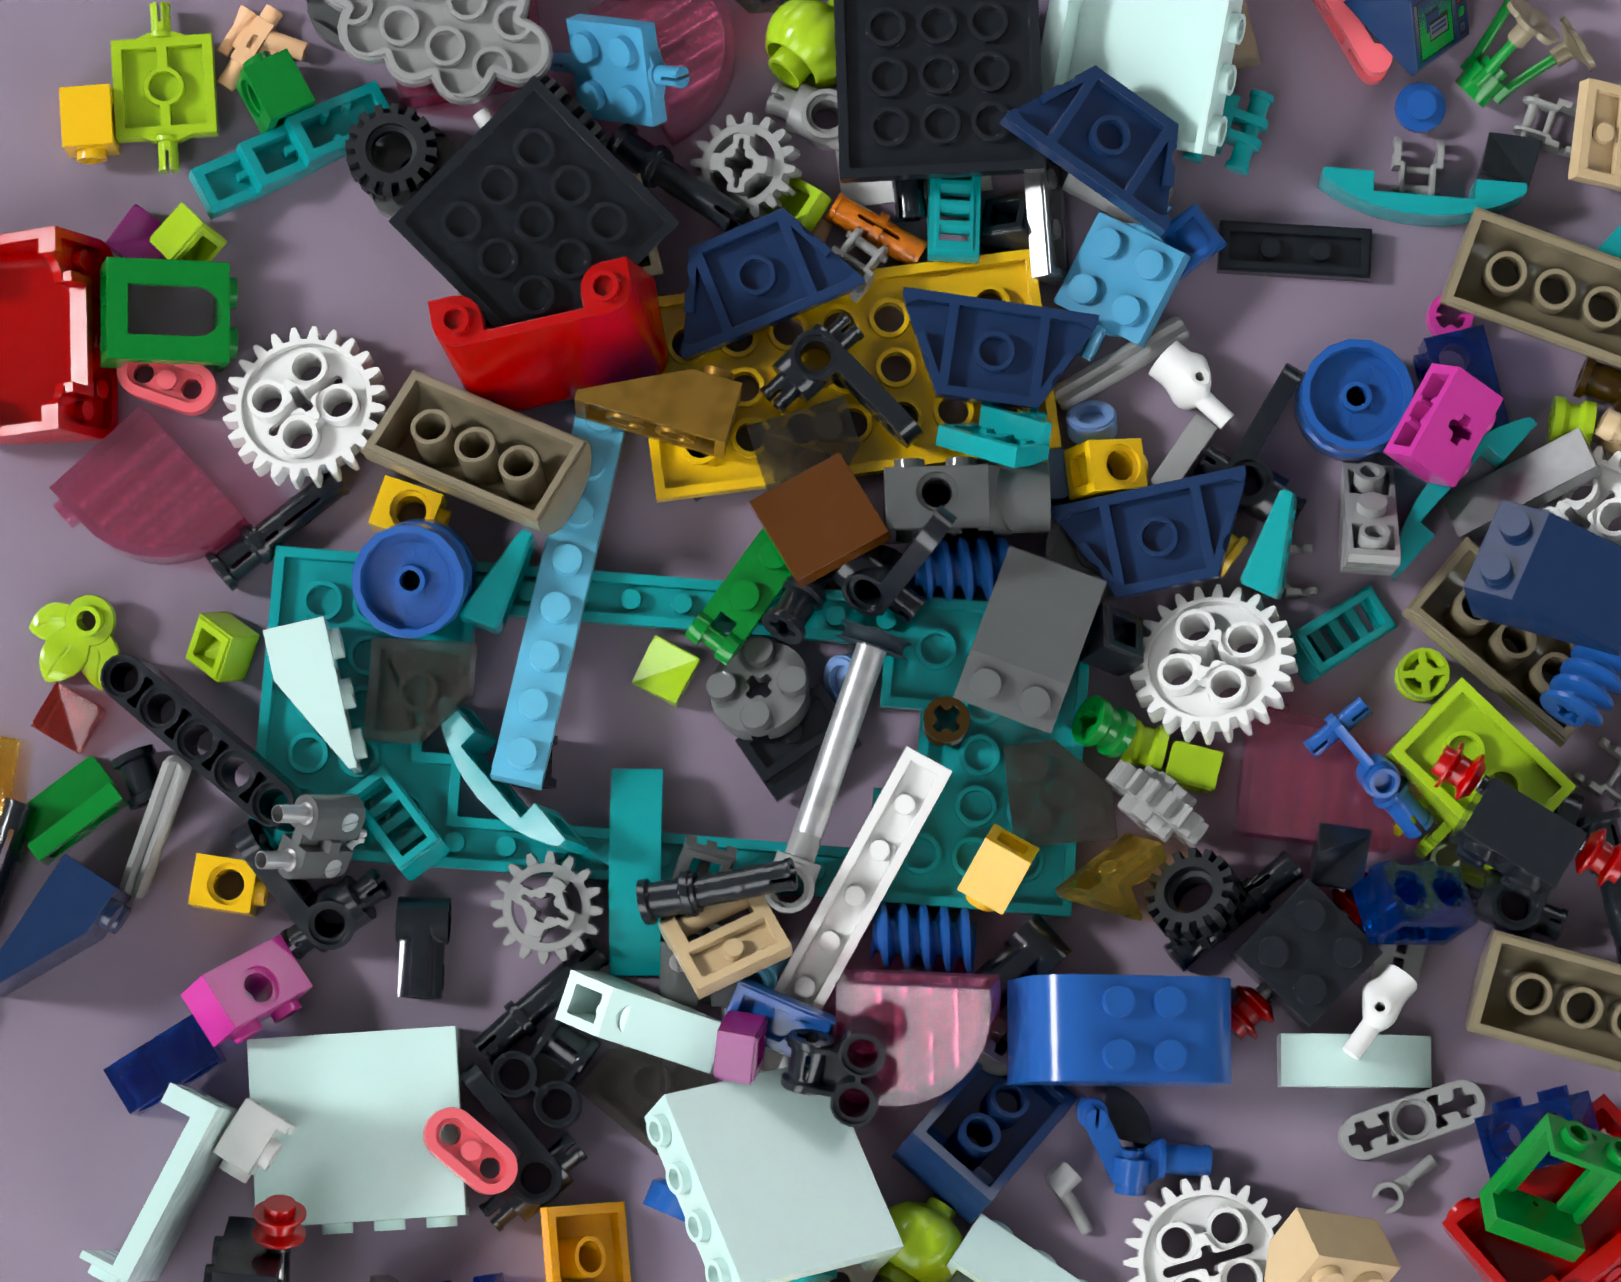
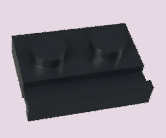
(789, 760)

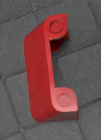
(52, 339)
(552, 356)
(1509, 1261)

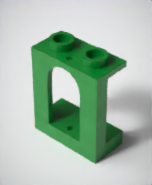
(209, 349)
(1539, 1222)

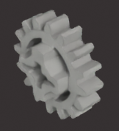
(746, 146)
(1157, 803)
(557, 885)

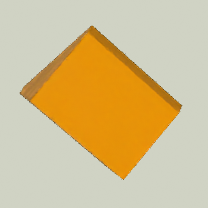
(586, 1243)

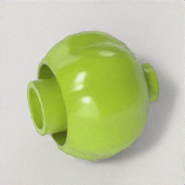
(803, 43)
(928, 1242)

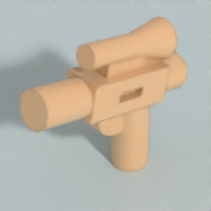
(254, 35)

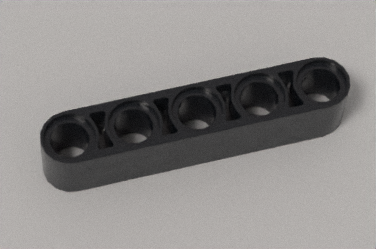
(185, 730)

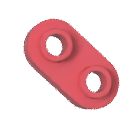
(168, 386)
(469, 1150)

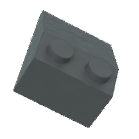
(1030, 639)

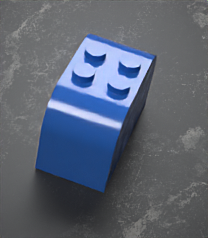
(1119, 1030)

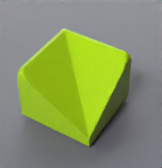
(187, 237)
(222, 646)
(666, 671)
(1194, 767)

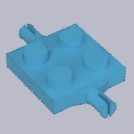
(618, 69)
(1122, 277)

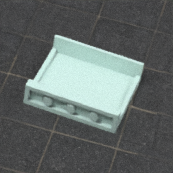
(1160, 49)
(361, 1125)
(770, 1182)
(173, 1194)

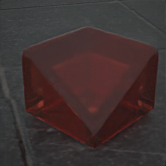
(68, 718)

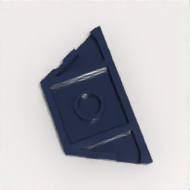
(1105, 141)
(758, 280)
(994, 347)
(1158, 532)

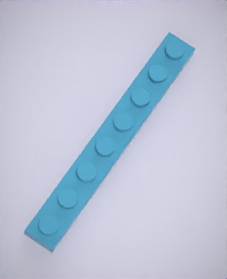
(556, 620)

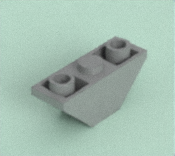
(1368, 520)

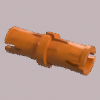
(876, 229)

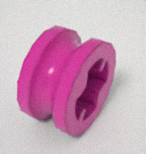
(1432, 317)

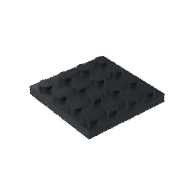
(930, 86)
(530, 211)

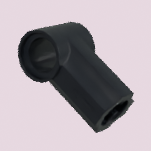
(423, 932)
(1028, 952)

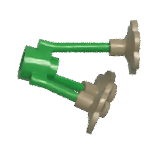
(1484, 78)

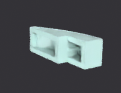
(1321, 1062)

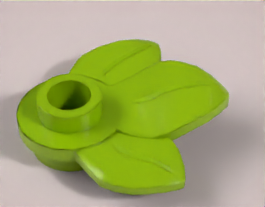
(70, 644)

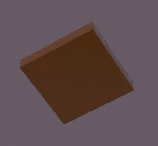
(819, 520)

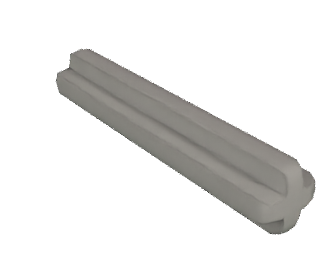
(1118, 364)
(155, 826)

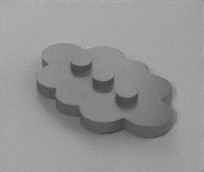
(447, 43)

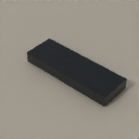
(1295, 251)

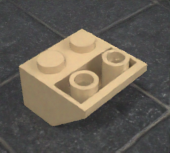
(1329, 1249)

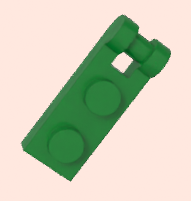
(742, 599)

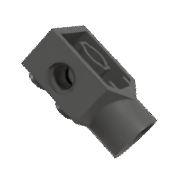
(984, 497)

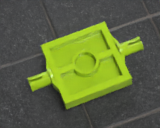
(164, 88)

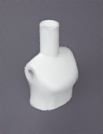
(1188, 383)
(1381, 1005)

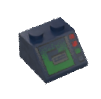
(1414, 29)

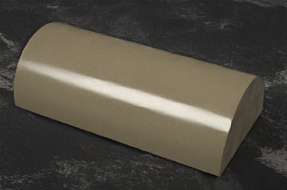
(1538, 286)
(482, 453)
(1504, 658)
(1547, 1000)

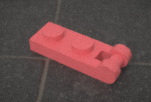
(1367, 58)

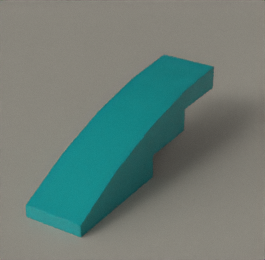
(284, 153)

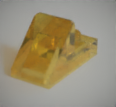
(1109, 876)

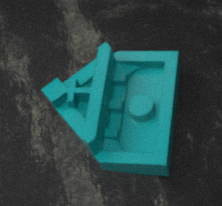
(1000, 437)

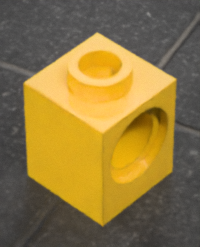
(88, 123)
(1088, 469)
(396, 494)
(997, 870)
(205, 882)

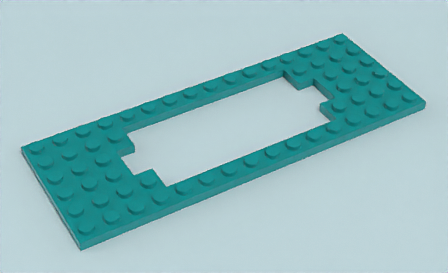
(319, 584)

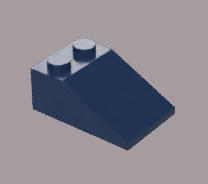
(1548, 578)
(63, 920)
(981, 1137)

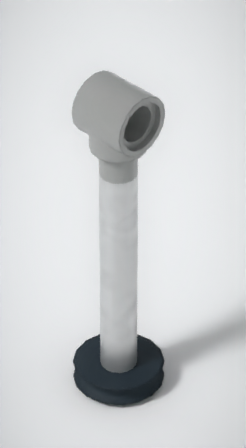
(834, 755)

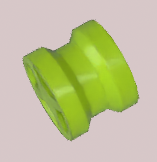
(1569, 416)
(1431, 672)
(1147, 747)

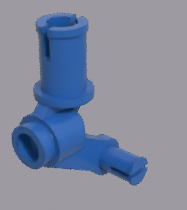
(1374, 772)
(1135, 1167)

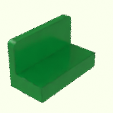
(72, 809)

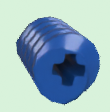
(961, 567)
(1583, 687)
(924, 937)

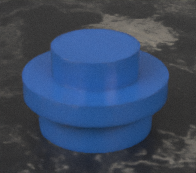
(1420, 107)

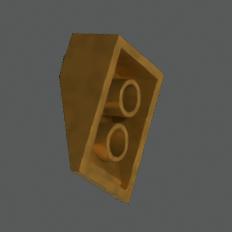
(675, 407)

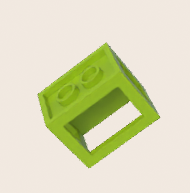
(1509, 756)

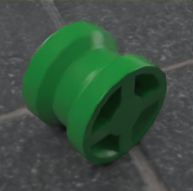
(1104, 727)

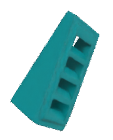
(953, 250)
(1270, 556)
(495, 596)
(1313, 652)
(421, 856)

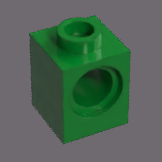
(273, 89)

